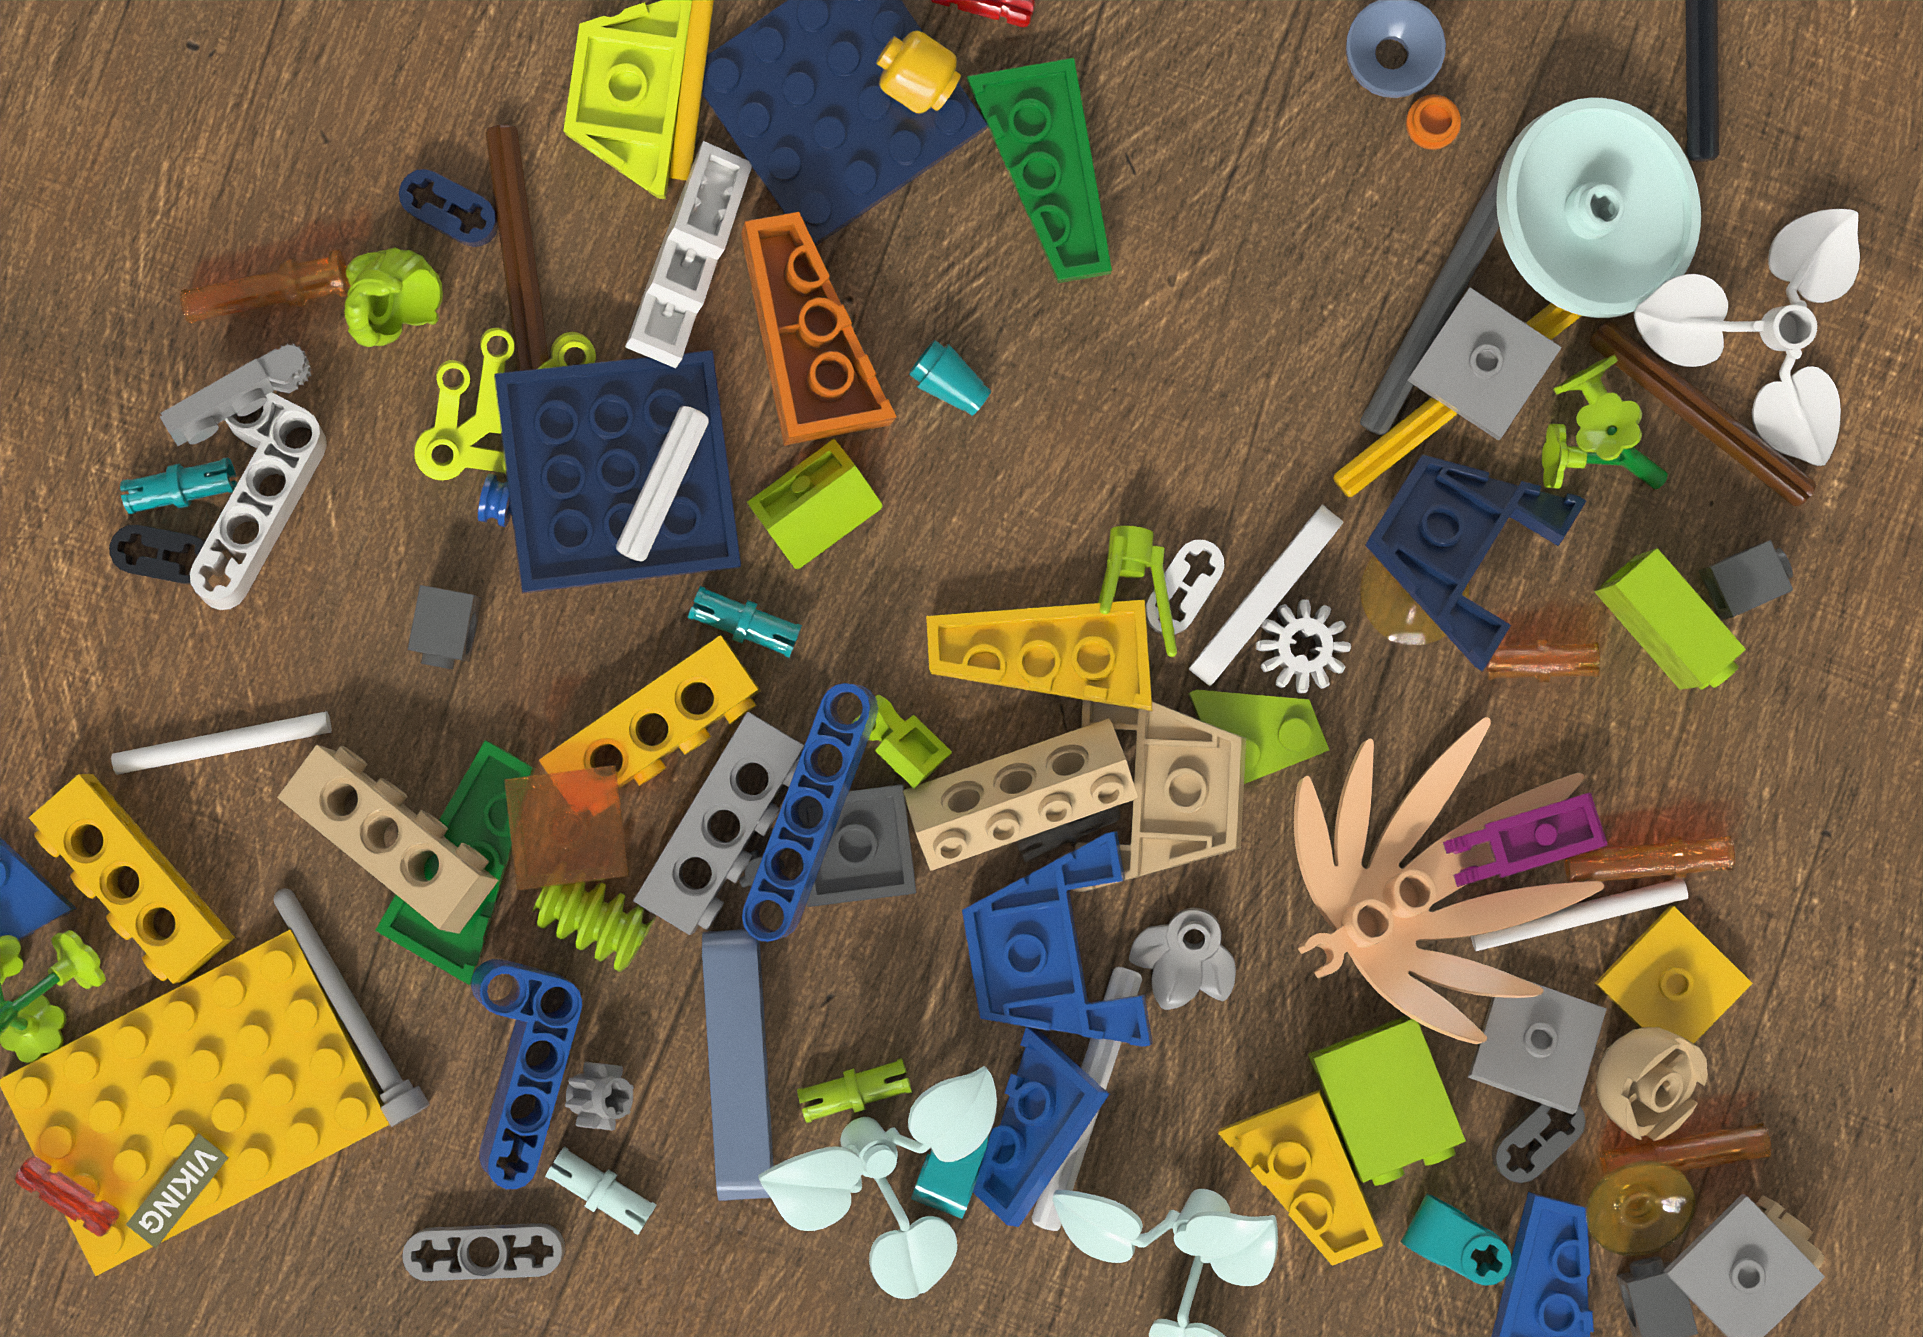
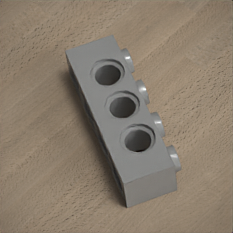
(665, 889)

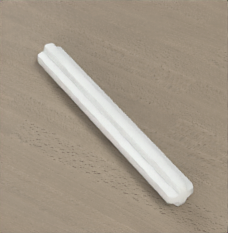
(1098, 1065)

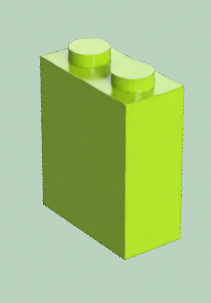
(1671, 621)
(1387, 1100)

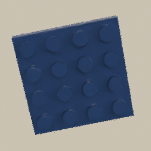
(811, 111)
(580, 455)

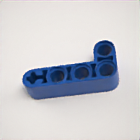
(518, 1077)

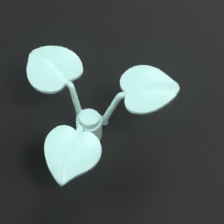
(818, 1185)
(1235, 1245)

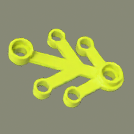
(486, 415)

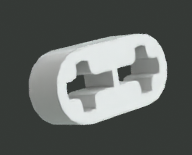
(1196, 594)

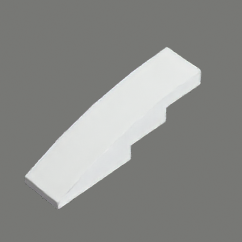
(689, 254)

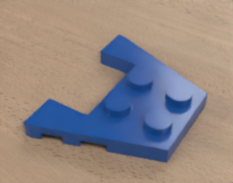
(1030, 956)

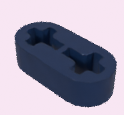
(454, 196)

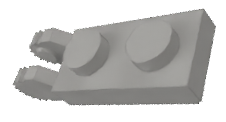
(237, 392)

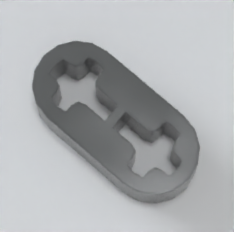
(1546, 1149)

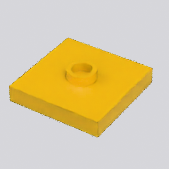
(1673, 978)

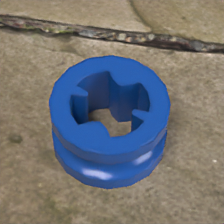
(494, 501)

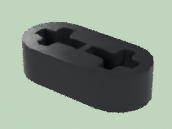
(156, 538)

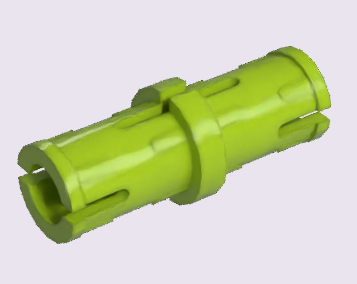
(854, 1090)

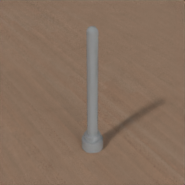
(399, 1096)

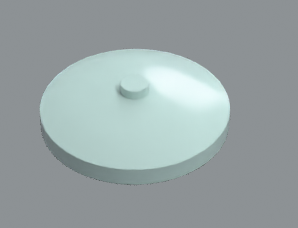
(1598, 206)

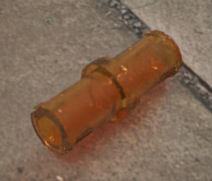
(1544, 661)

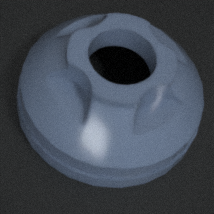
(1413, 28)

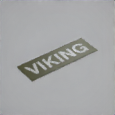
(177, 1191)

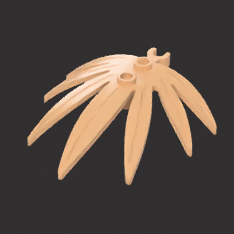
(1386, 908)

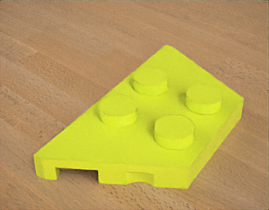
(629, 89)

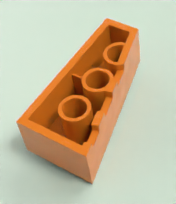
(811, 351)

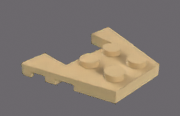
(1185, 787)

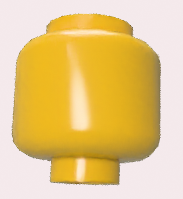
(918, 72)

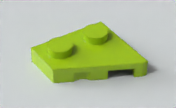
(1275, 728)

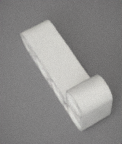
(247, 504)

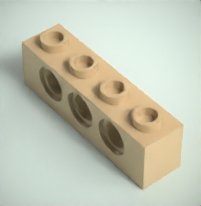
(1020, 794)
(319, 796)

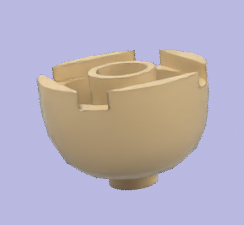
(1649, 1081)

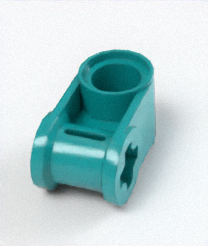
(948, 1184)
(1450, 1237)

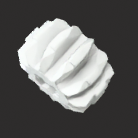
(1305, 627)

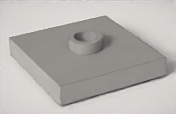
(1484, 364)
(1539, 1047)
(1744, 1272)

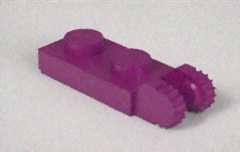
(1532, 839)

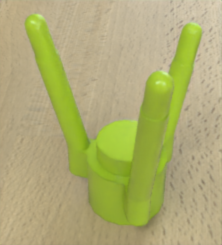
(1128, 556)

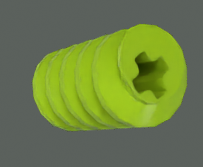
(594, 920)

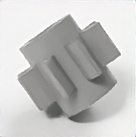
(599, 1096)

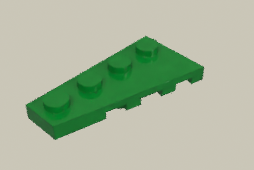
(1046, 149)
(481, 820)

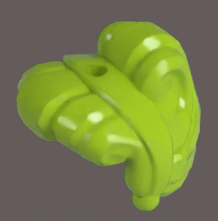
(390, 291)

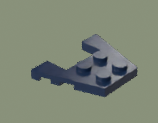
(1442, 532)

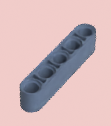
(737, 1063)

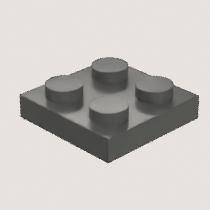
(867, 850)

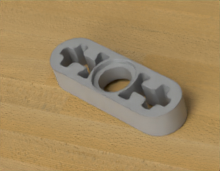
(442, 1240)

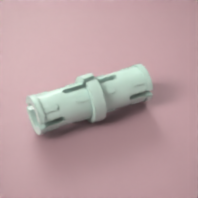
(600, 1190)

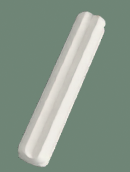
(662, 483)

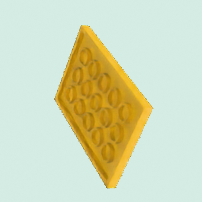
(233, 1056)

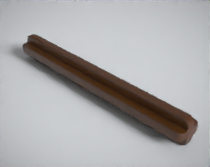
(517, 247)
(1703, 414)

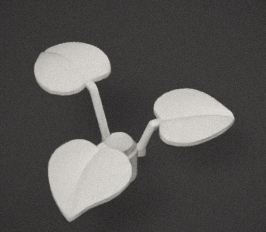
(1687, 323)

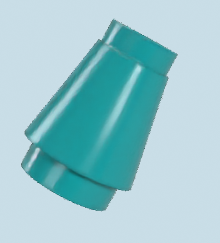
(949, 378)

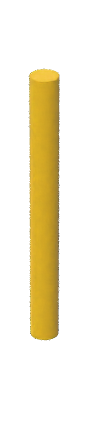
(691, 89)

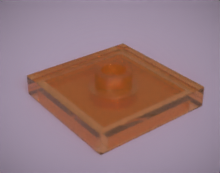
(566, 828)

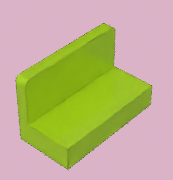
(815, 504)

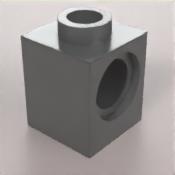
(1747, 579)
(444, 626)
(1654, 1301)

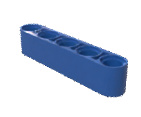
(789, 829)

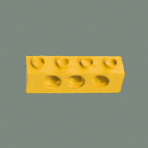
(712, 665)
(197, 929)

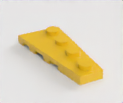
(1049, 651)

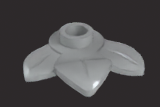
(1182, 966)

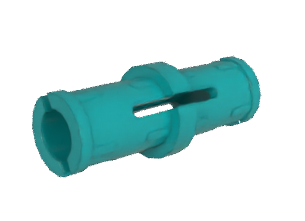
(178, 486)
(744, 621)

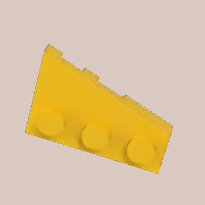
(1309, 1172)

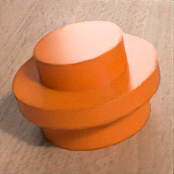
(1433, 122)

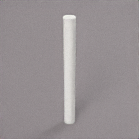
(221, 743)
(1587, 912)

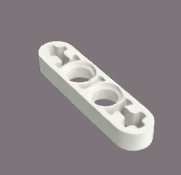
(1266, 595)

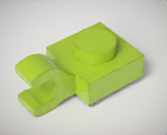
(907, 744)

